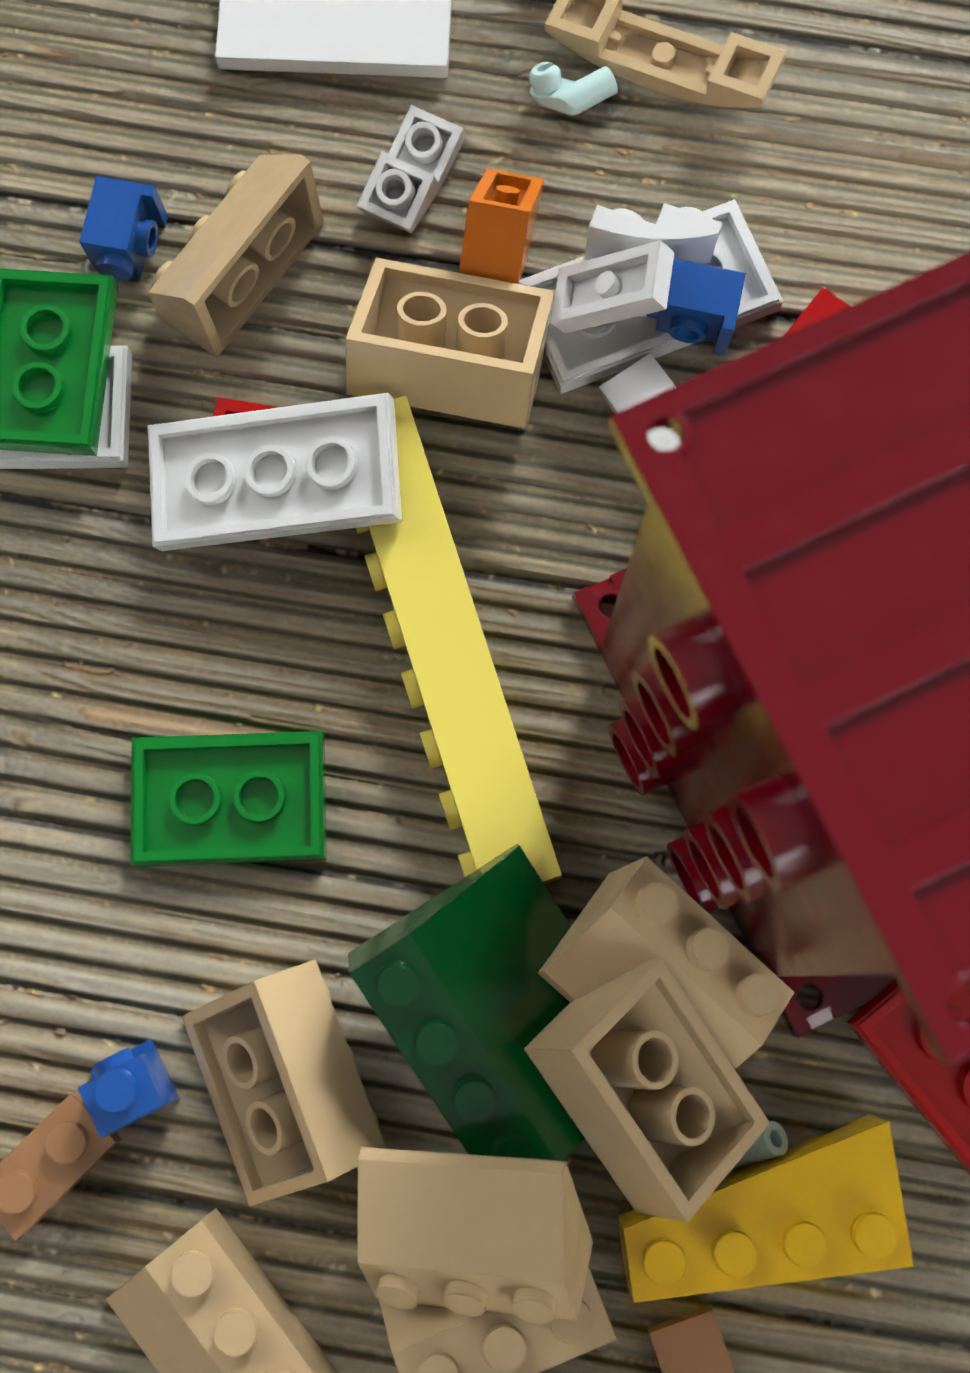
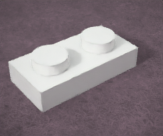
(613, 287)

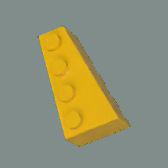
(794, 1218)

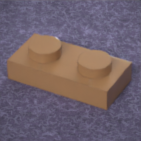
(49, 1164)

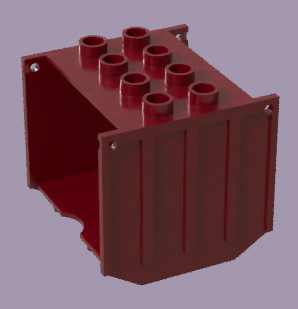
(808, 647)

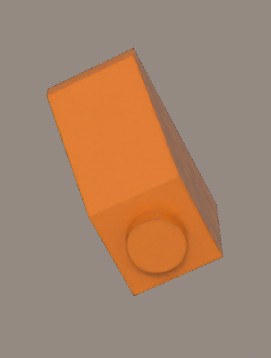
(500, 225)

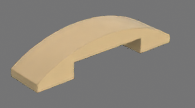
(667, 57)

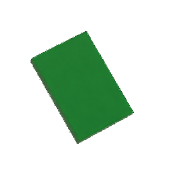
(54, 359)
(228, 799)

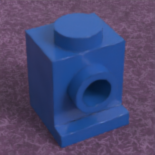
(122, 226)
(701, 304)
(127, 1088)

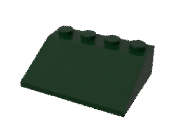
(466, 1000)

